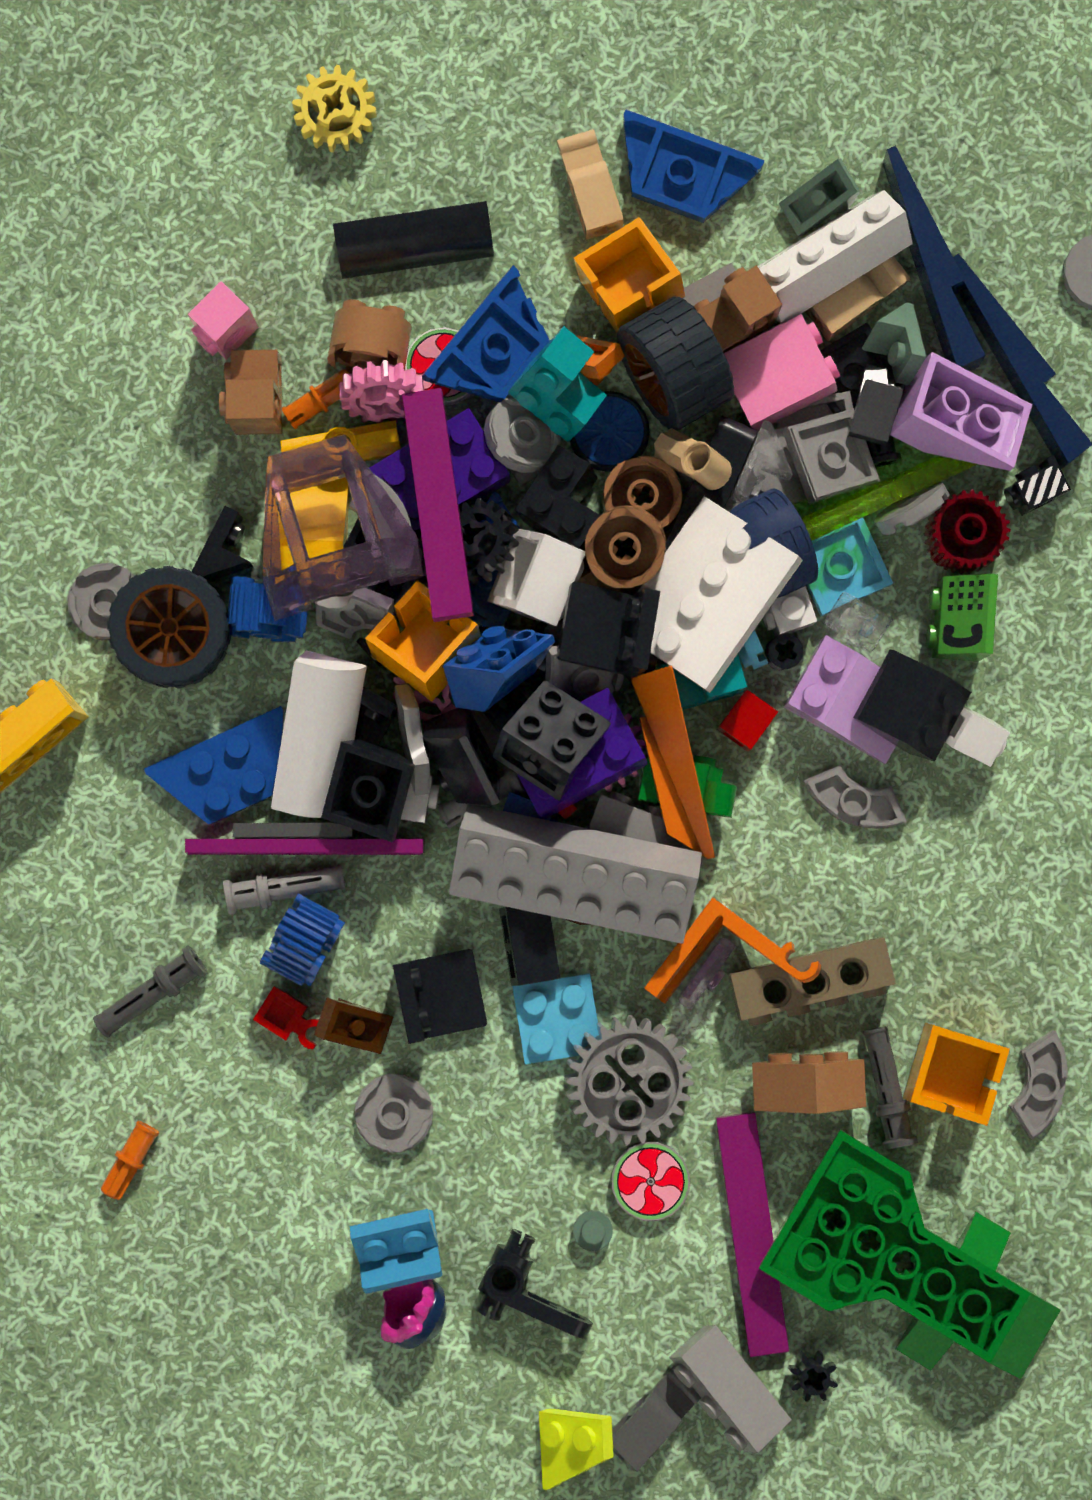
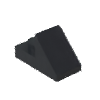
(876, 405)
(215, 559)

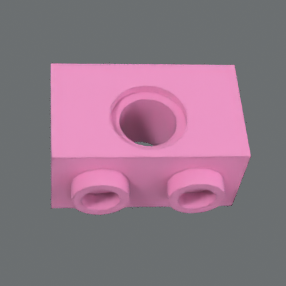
(222, 321)

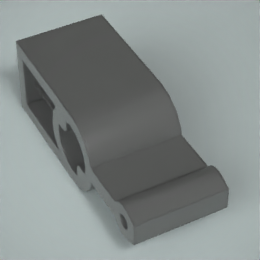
(652, 1420)

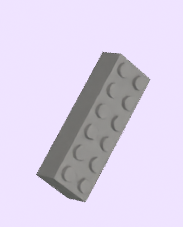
(575, 873)

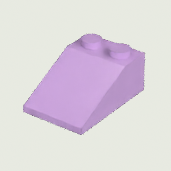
(960, 416)
(832, 693)

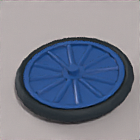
(613, 433)

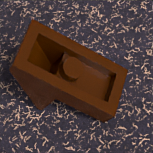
(353, 1025)

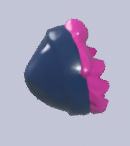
(413, 1313)

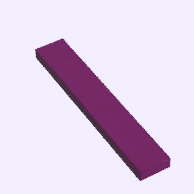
(437, 505)
(304, 847)
(751, 1233)

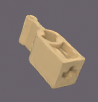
(590, 184)
(857, 298)

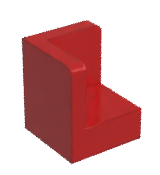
(747, 720)

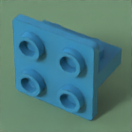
(397, 1250)

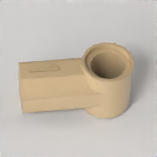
(693, 459)

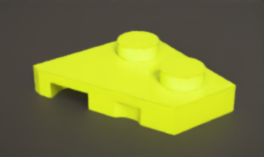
(572, 1444)

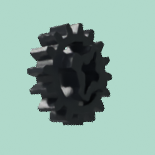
(484, 542)

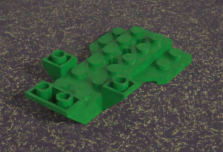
(947, 1289)

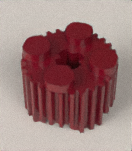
(982, 519)

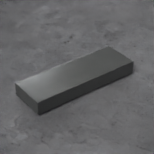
(292, 831)

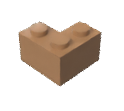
(742, 310)
(253, 392)
(809, 1085)

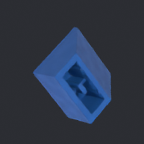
(494, 666)

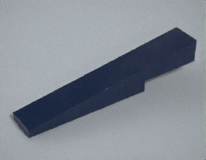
(935, 268)
(1023, 368)

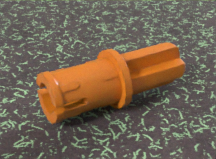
(314, 401)
(129, 1160)

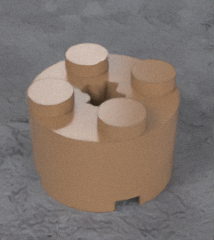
(368, 335)
(648, 476)
(629, 569)

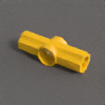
(370, 441)

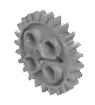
(603, 1104)

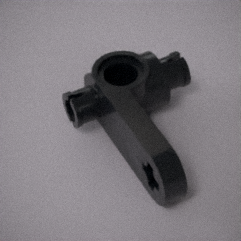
(514, 1258)

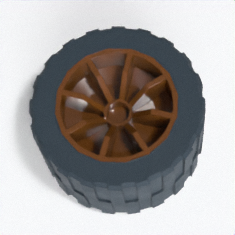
(675, 363)
(169, 627)

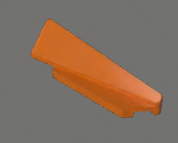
(672, 760)

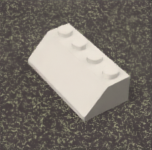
(837, 254)

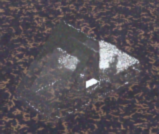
(764, 456)
(857, 622)

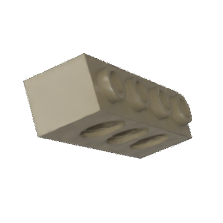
(874, 976)

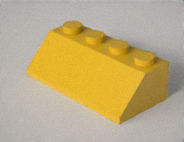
(35, 728)

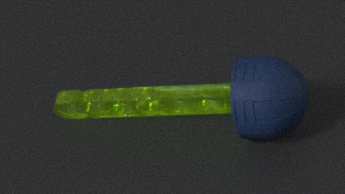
(776, 517)

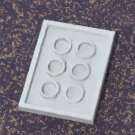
(714, 592)

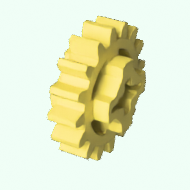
(328, 92)

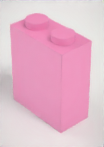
(781, 372)

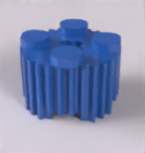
(252, 616)
(301, 939)

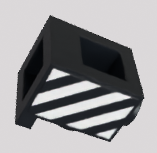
(1037, 487)

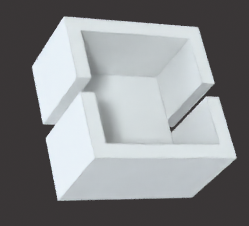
(538, 577)

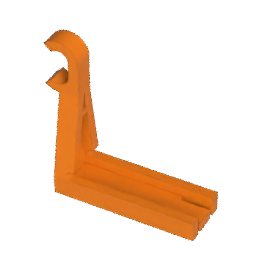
(702, 934)

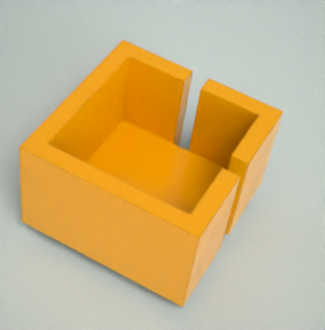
(628, 273)
(423, 645)
(952, 1071)

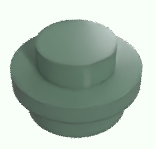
(592, 1230)

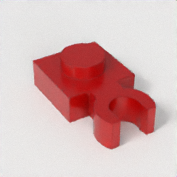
(284, 1015)

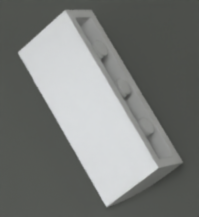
(318, 716)

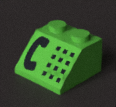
(963, 617)

